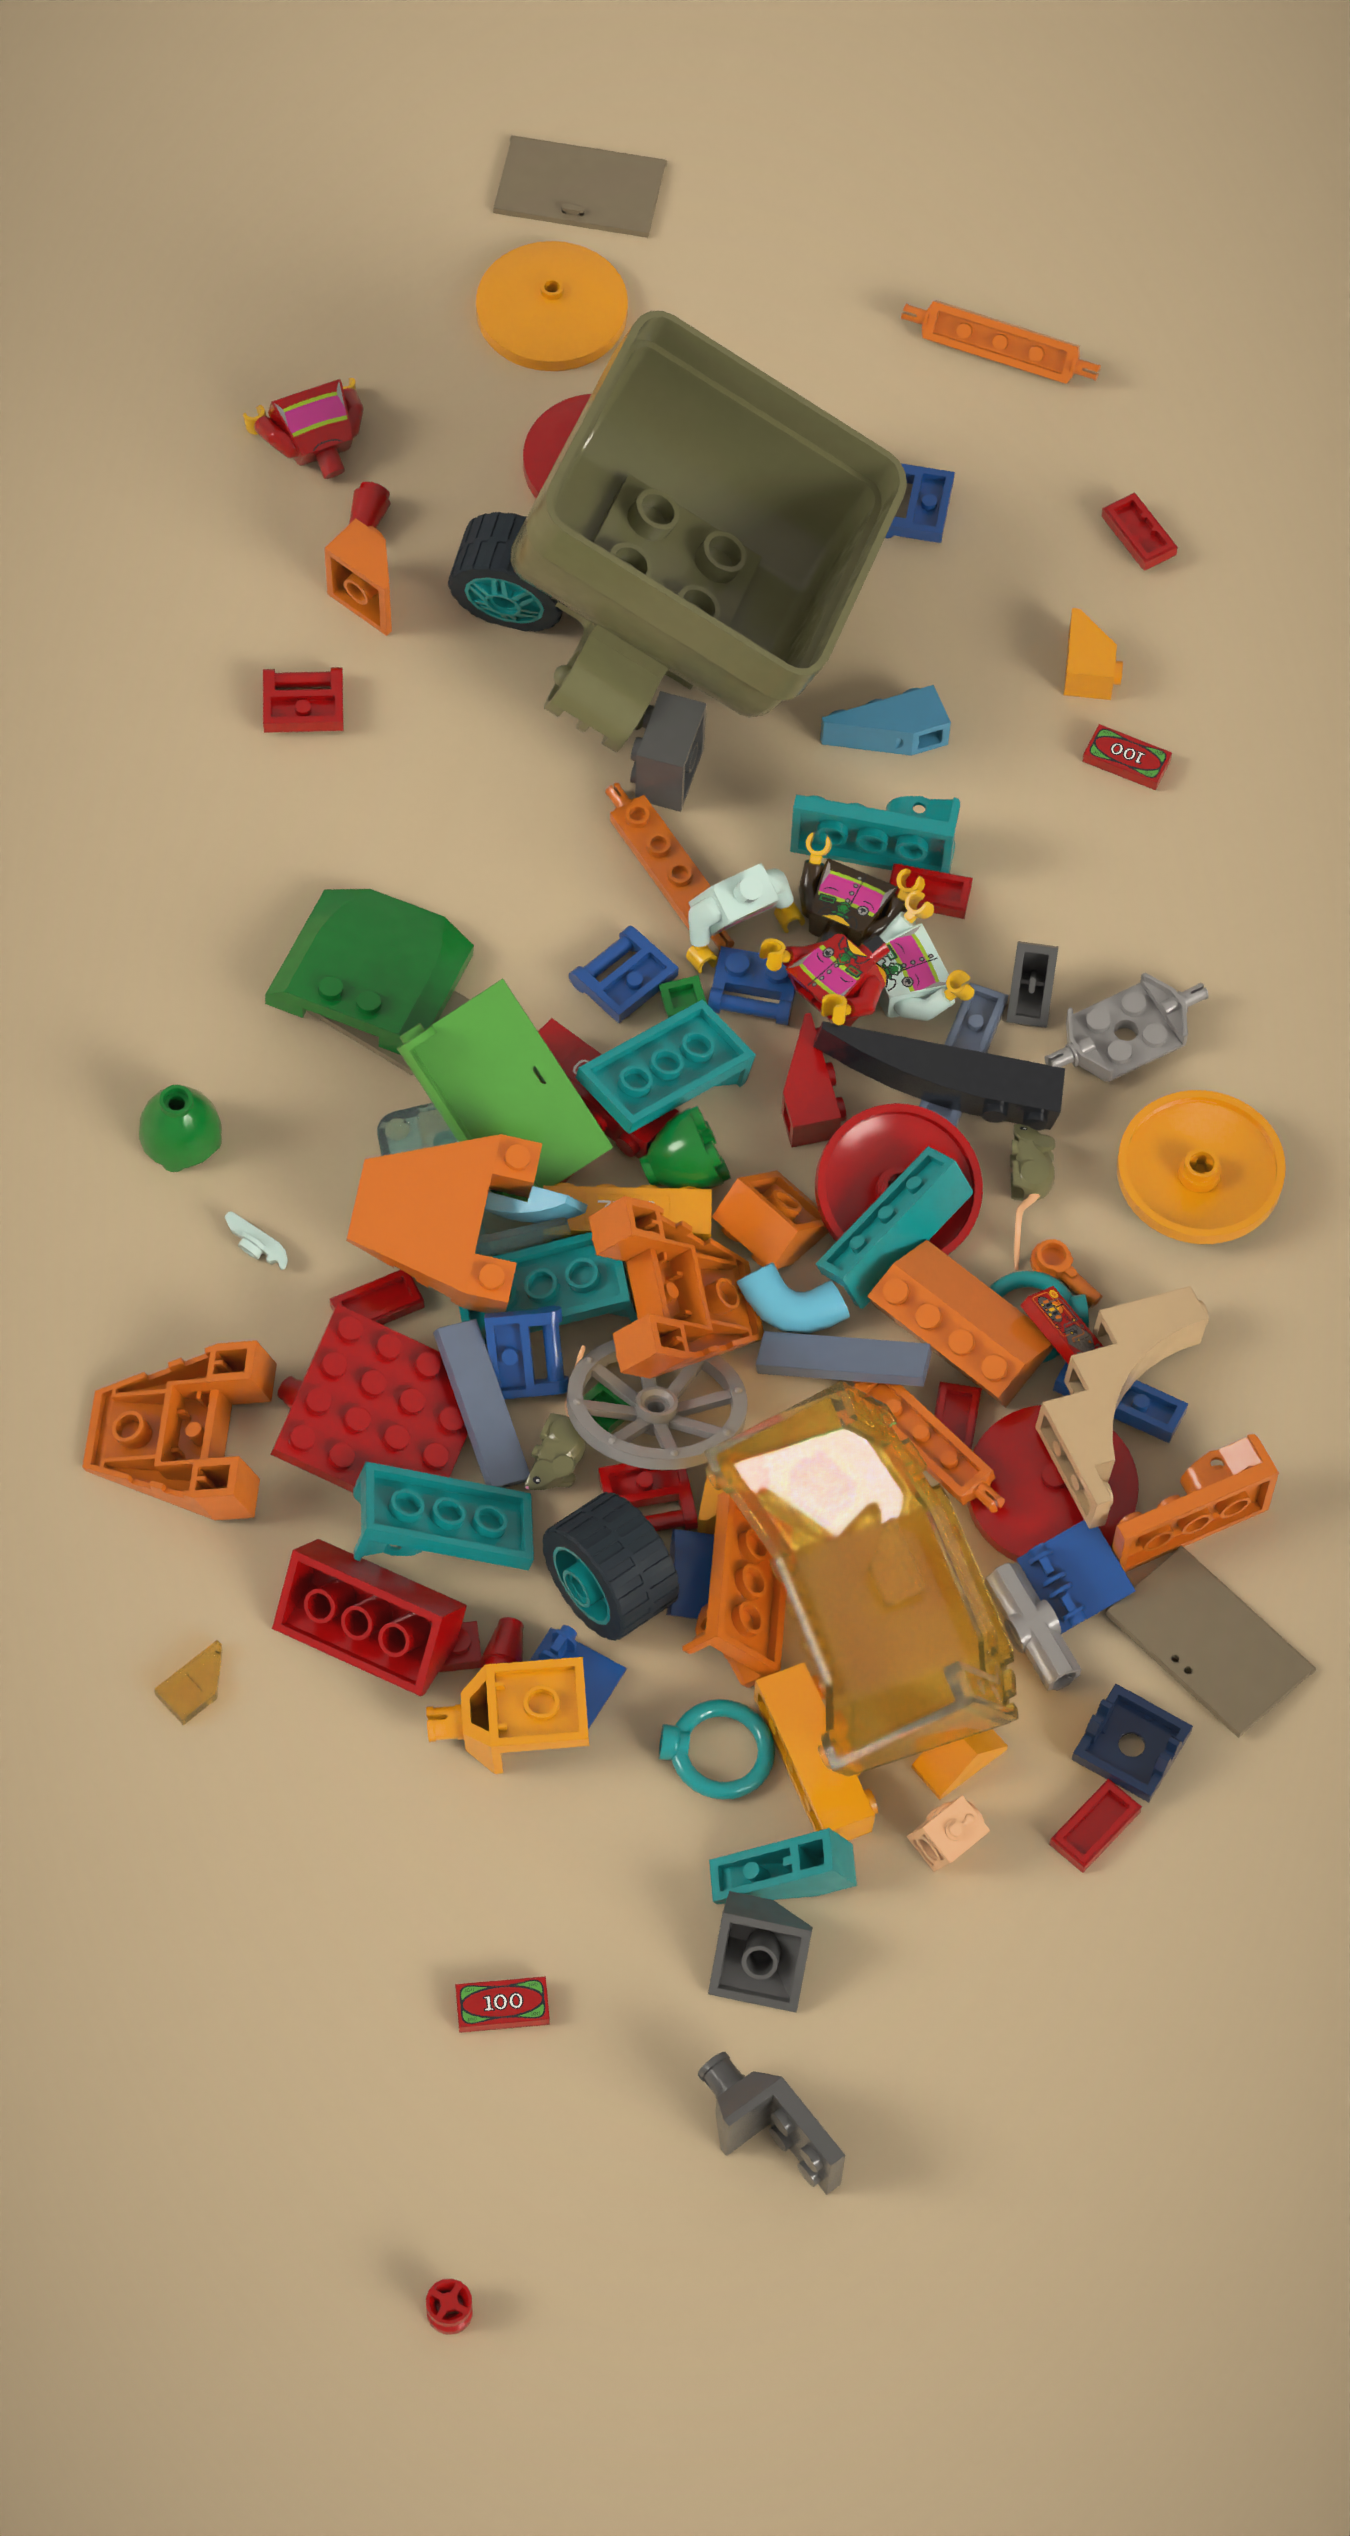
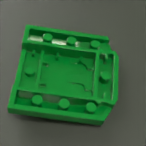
(372, 964)

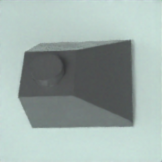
(760, 1953)

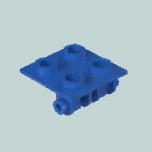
(1076, 1574)
(599, 1671)

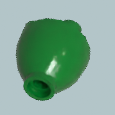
(179, 1128)
(685, 1154)

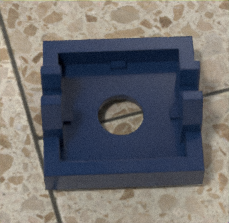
(1130, 1714)

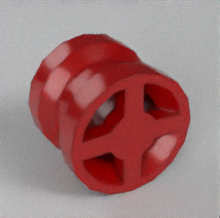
(452, 2296)

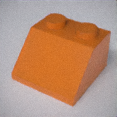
(359, 574)
(770, 1218)

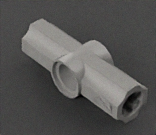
(1032, 1626)

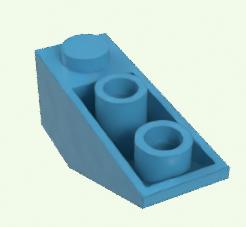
(894, 725)

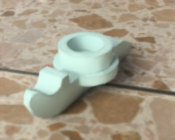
(255, 1241)

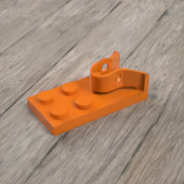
(1214, 1501)
(744, 1600)

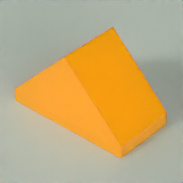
(955, 1762)

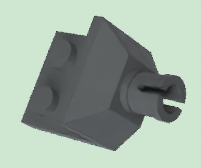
(762, 2099)

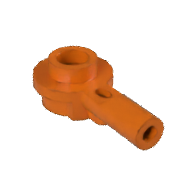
(1056, 1260)

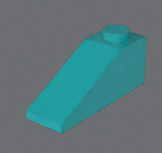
(787, 1869)

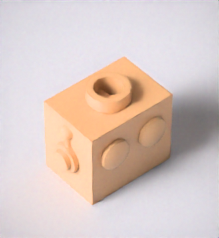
(948, 1832)

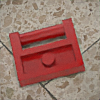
(303, 709)
(653, 1487)

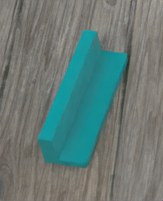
(896, 1223)

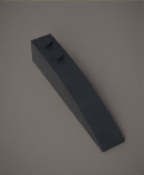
(951, 1076)

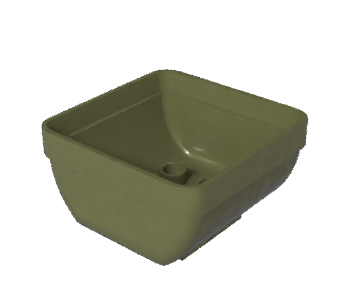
(701, 531)

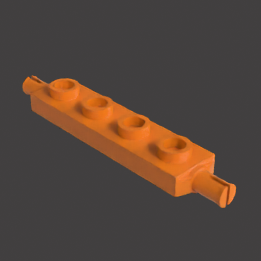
(1000, 341)
(660, 854)
(945, 1454)

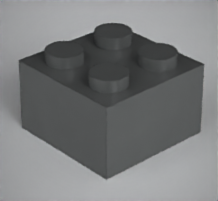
(669, 750)

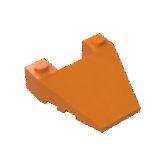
(428, 1210)
(679, 1287)
(172, 1429)

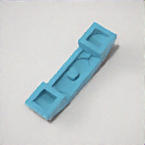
(540, 1207)

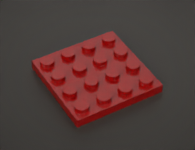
(373, 1402)

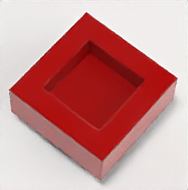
(467, 1649)

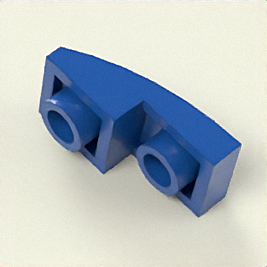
(693, 1562)

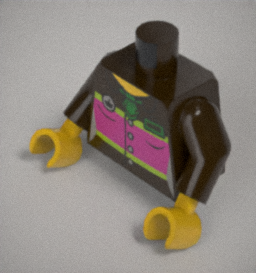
(848, 900)

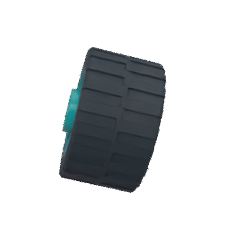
(486, 581)
(610, 1566)

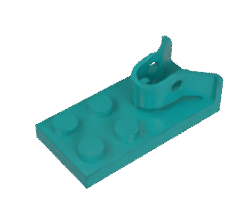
(879, 836)
(667, 1066)
(565, 1276)
(442, 1517)

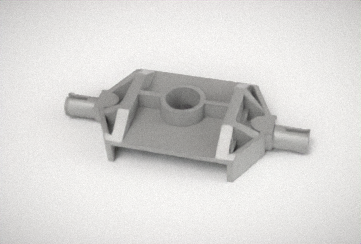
(1148, 1009)

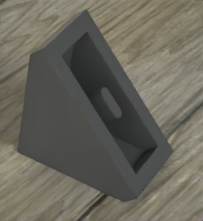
(1032, 984)

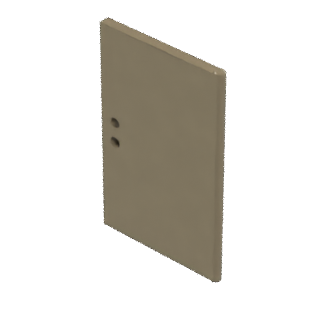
(604, 186)
(1232, 1653)

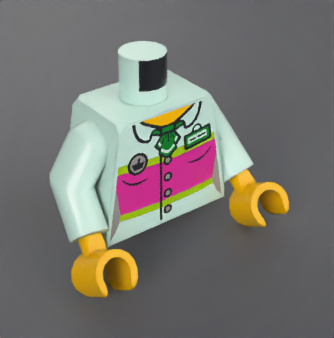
(735, 902)
(913, 971)

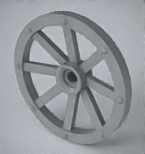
(654, 1412)

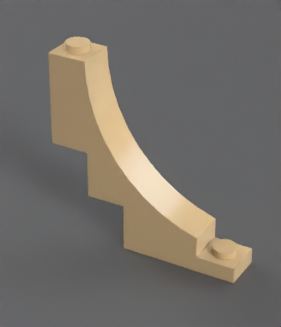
(1080, 1425)

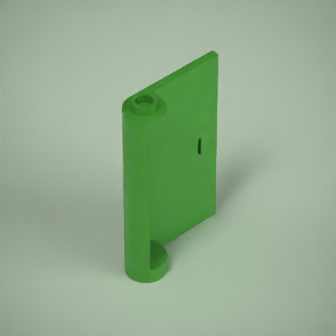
(484, 1083)

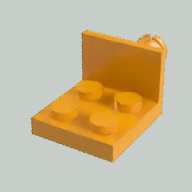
(516, 1710)

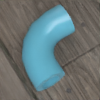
(792, 1309)

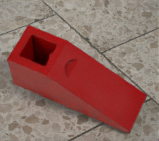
(808, 1098)

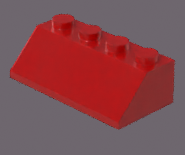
(367, 1616)

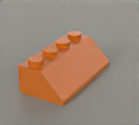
(962, 1321)

